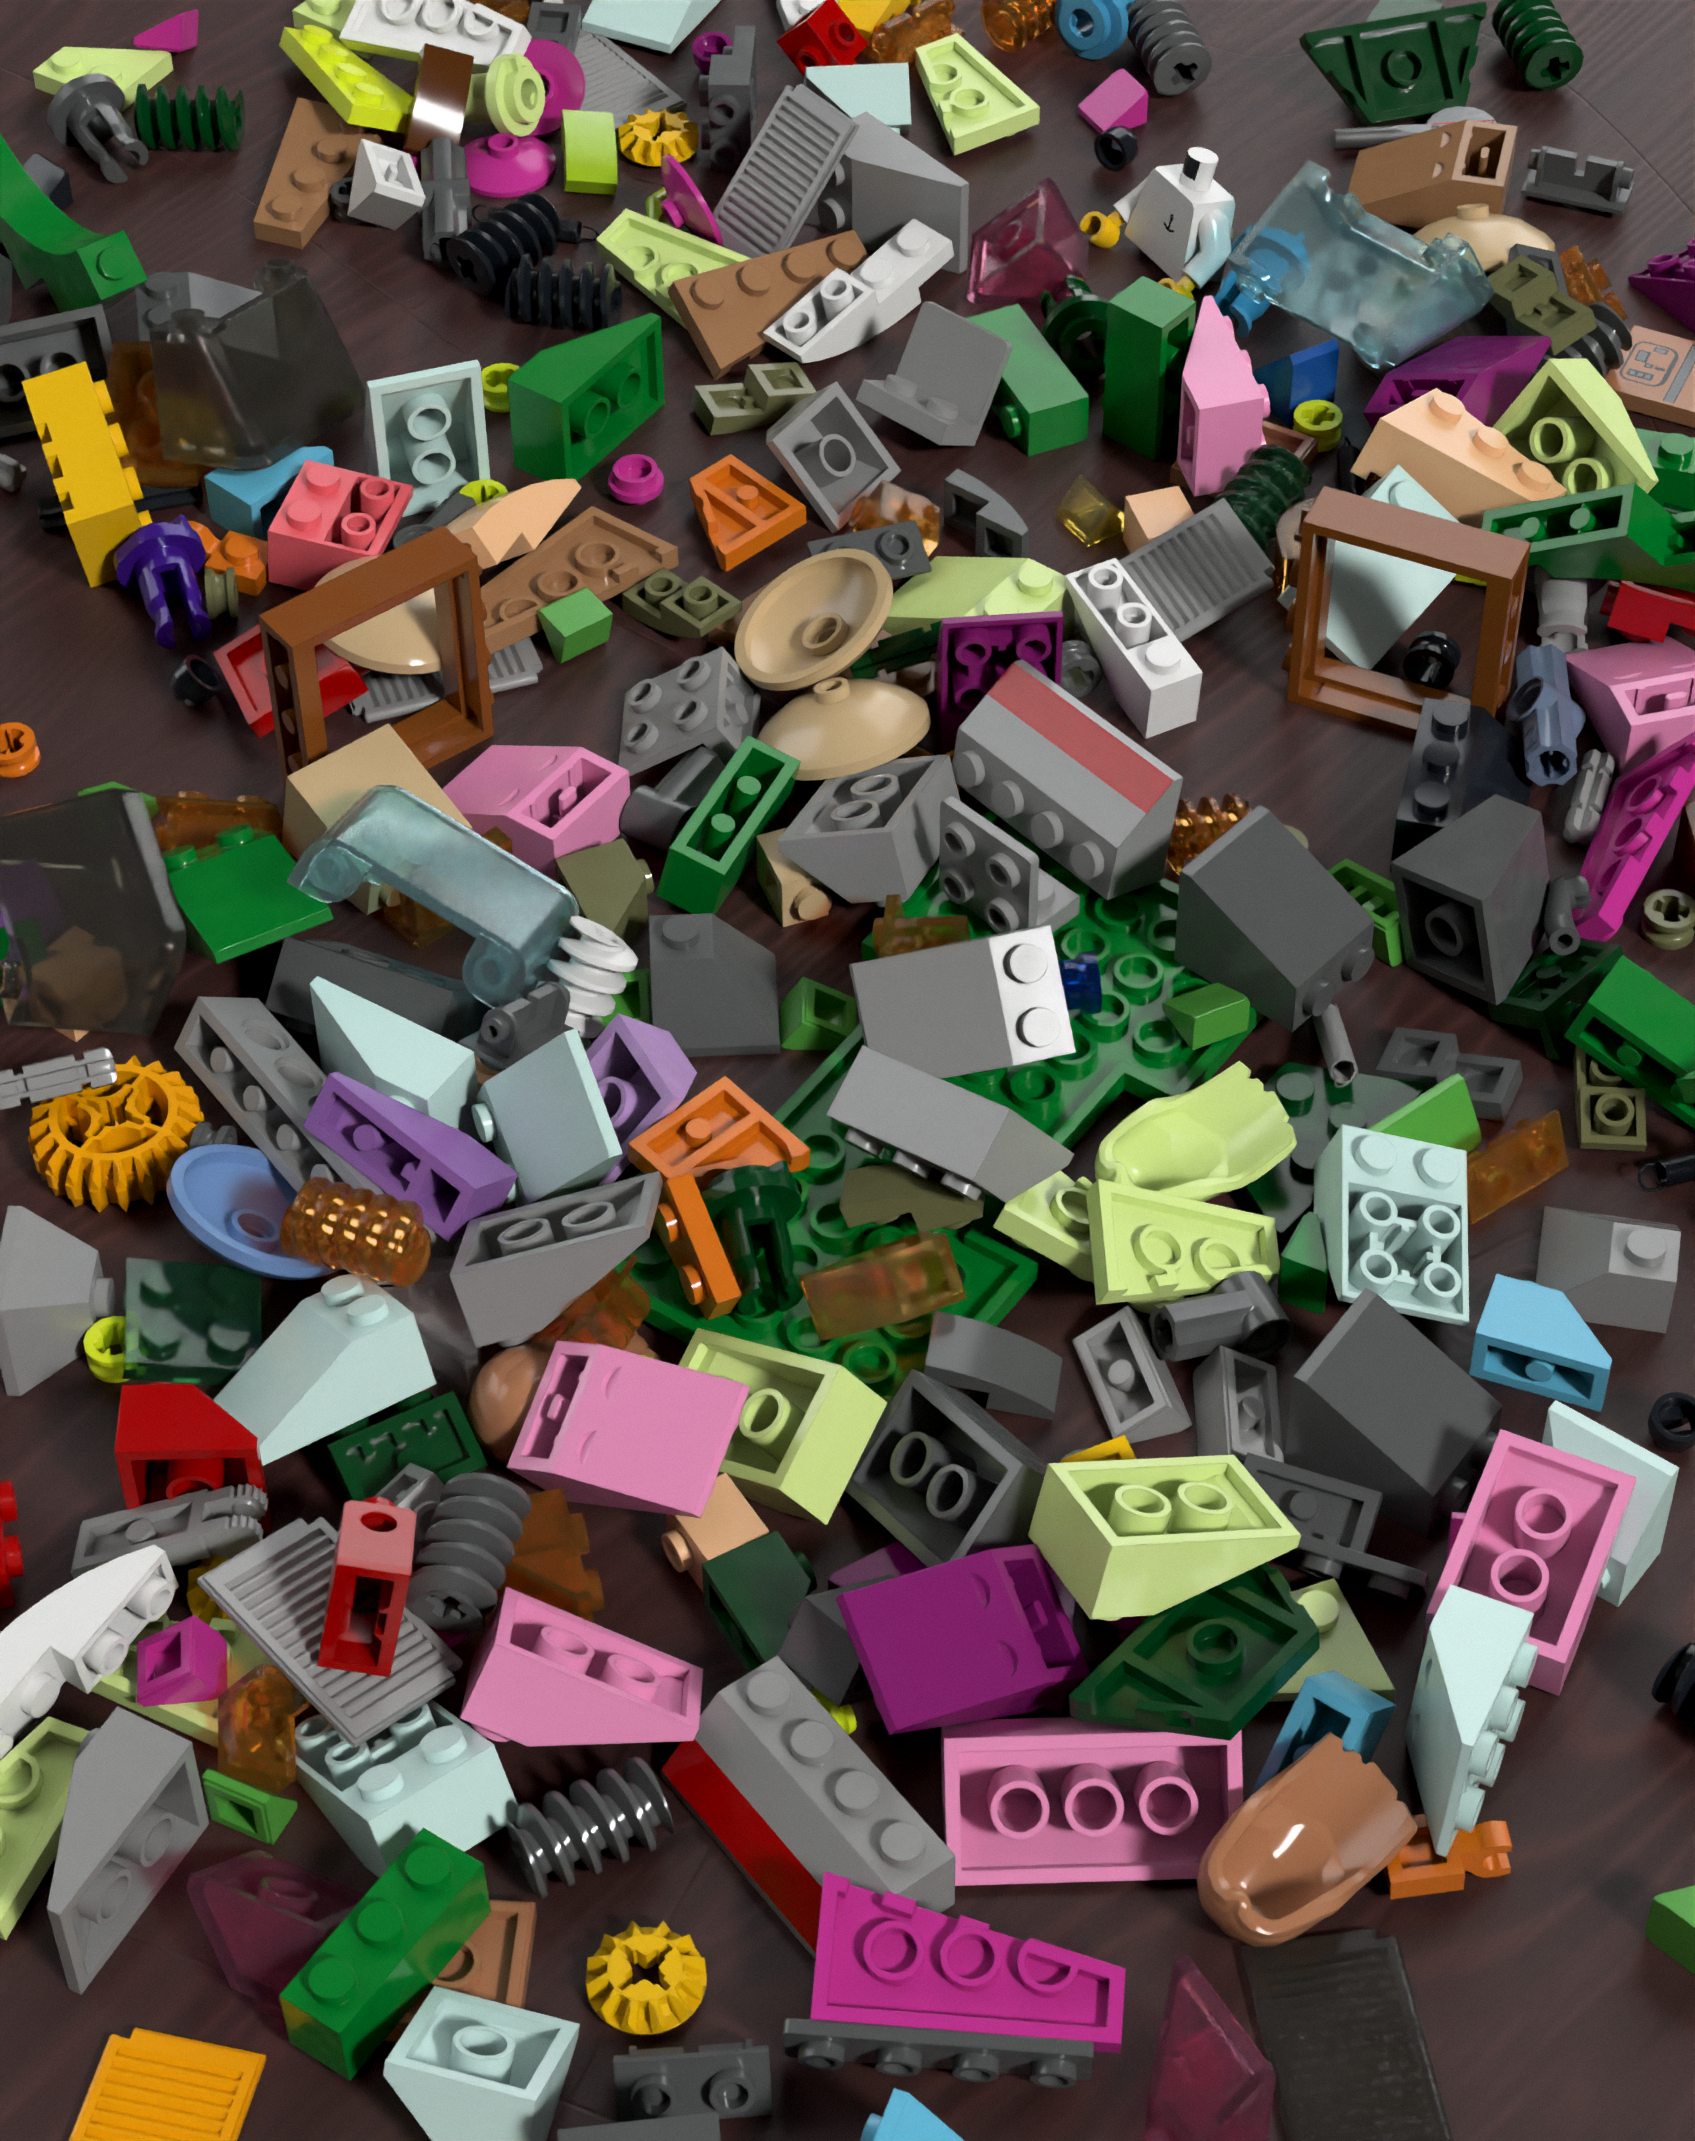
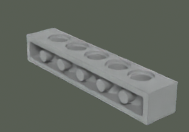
(268, 1090)

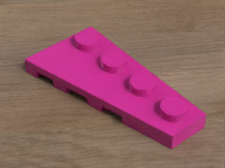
(1631, 833)
(922, 1969)

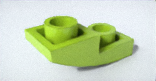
(589, 152)

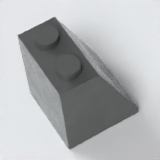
(1475, 898)
(1270, 922)
(1391, 1416)

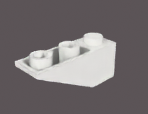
(1137, 650)

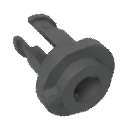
(89, 114)

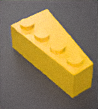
(86, 465)

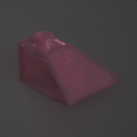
(1027, 251)
(267, 1920)
(1206, 2069)

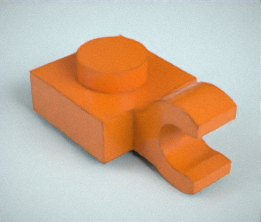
(239, 551)
(1423, 1872)

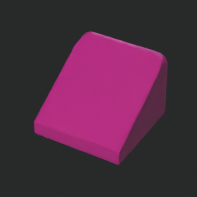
(172, 35)
(1116, 103)
(181, 1664)

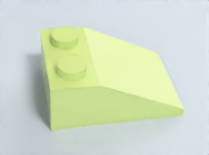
(1577, 429)
(976, 589)
(797, 1427)
(1154, 1530)

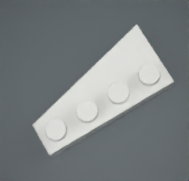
(404, 27)

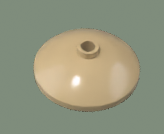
(1487, 234)
(814, 620)
(394, 641)
(847, 726)

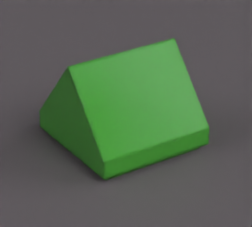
(575, 624)

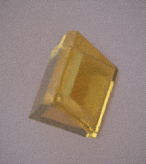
(1090, 513)

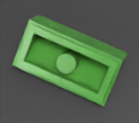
(1437, 1116)

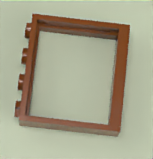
(1416, 537)
(358, 595)

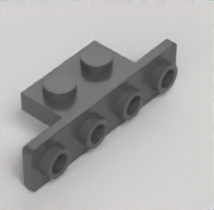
(1334, 1527)
(968, 2054)

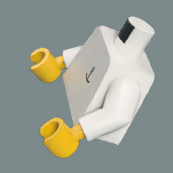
(1176, 220)

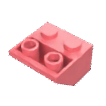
(331, 521)

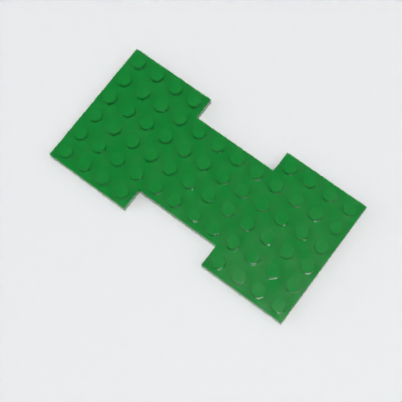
(1116, 1050)

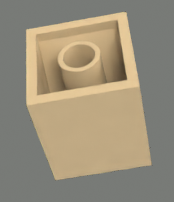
(333, 783)

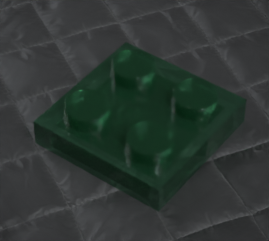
(188, 1321)

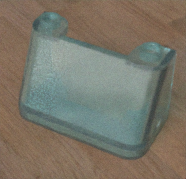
(1357, 273)
(454, 873)

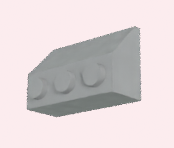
(873, 828)
(942, 1130)

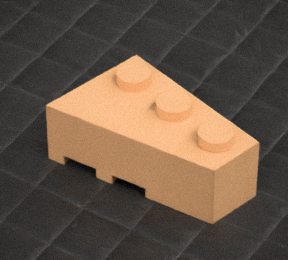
(1455, 458)

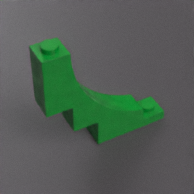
(55, 250)
(1604, 536)

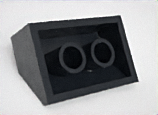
(1454, 766)

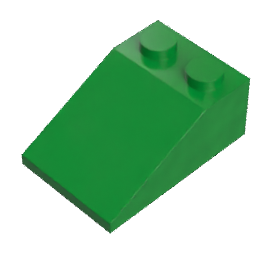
(585, 398)
(238, 894)

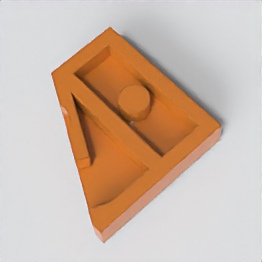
(742, 510)
(715, 1134)
(695, 1247)

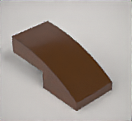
(438, 97)

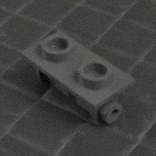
(1601, 187)
(895, 545)
(520, 1026)
(674, 2083)

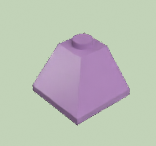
(639, 1078)

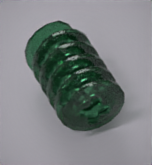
(1266, 489)

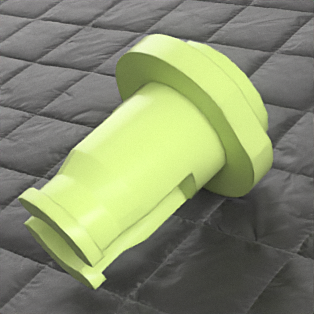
(507, 96)

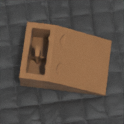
(1435, 172)

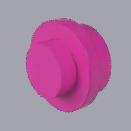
(635, 479)

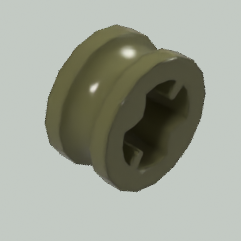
(221, 593)
(1663, 933)

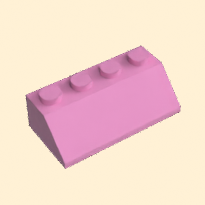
(1082, 1800)

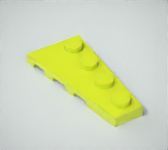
(347, 81)

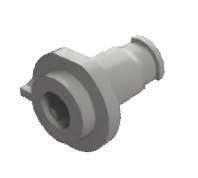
(1562, 608)

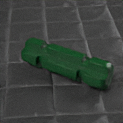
(898, 652)

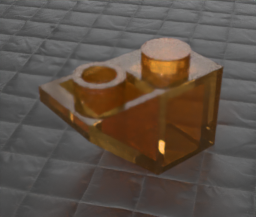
(883, 1285)
(550, 1561)

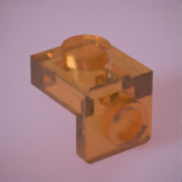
(894, 505)
(259, 1728)

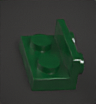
(1555, 991)
(423, 1433)

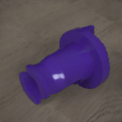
(163, 563)

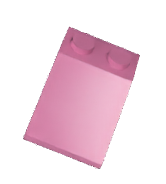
(1539, 1543)
(573, 1682)

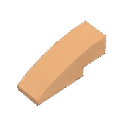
(513, 521)

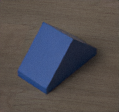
(1300, 378)

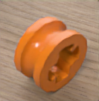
(20, 762)

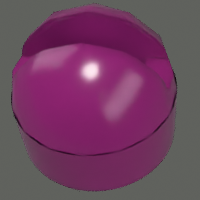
(706, 45)

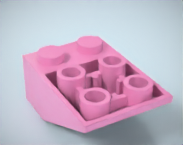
(1219, 405)
(1636, 696)
(543, 799)
(627, 1430)

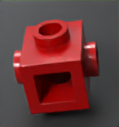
(822, 38)

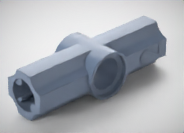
(1546, 715)

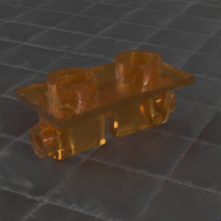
(900, 36)
(196, 817)
(1514, 1164)
(608, 1310)

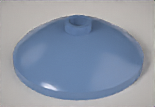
(235, 1209)

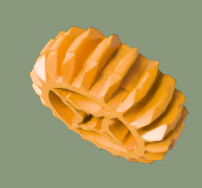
(122, 1150)

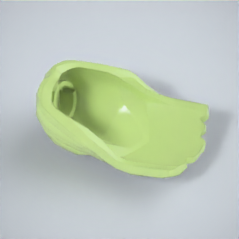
(1200, 1139)

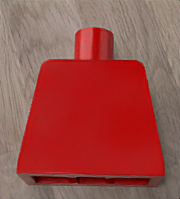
(371, 1556)

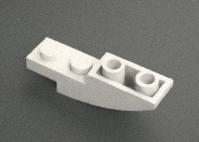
(858, 306)
(78, 1635)

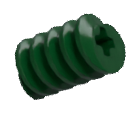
(1537, 42)
(189, 118)

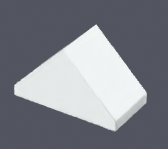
(384, 186)

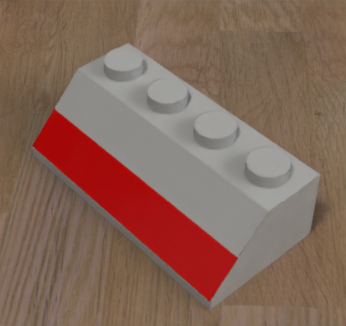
(1068, 781)
(802, 1799)

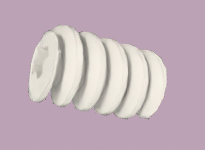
(592, 975)

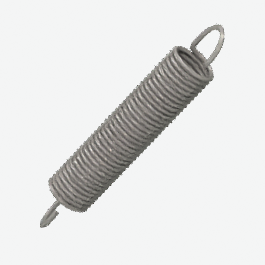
(1335, 1046)

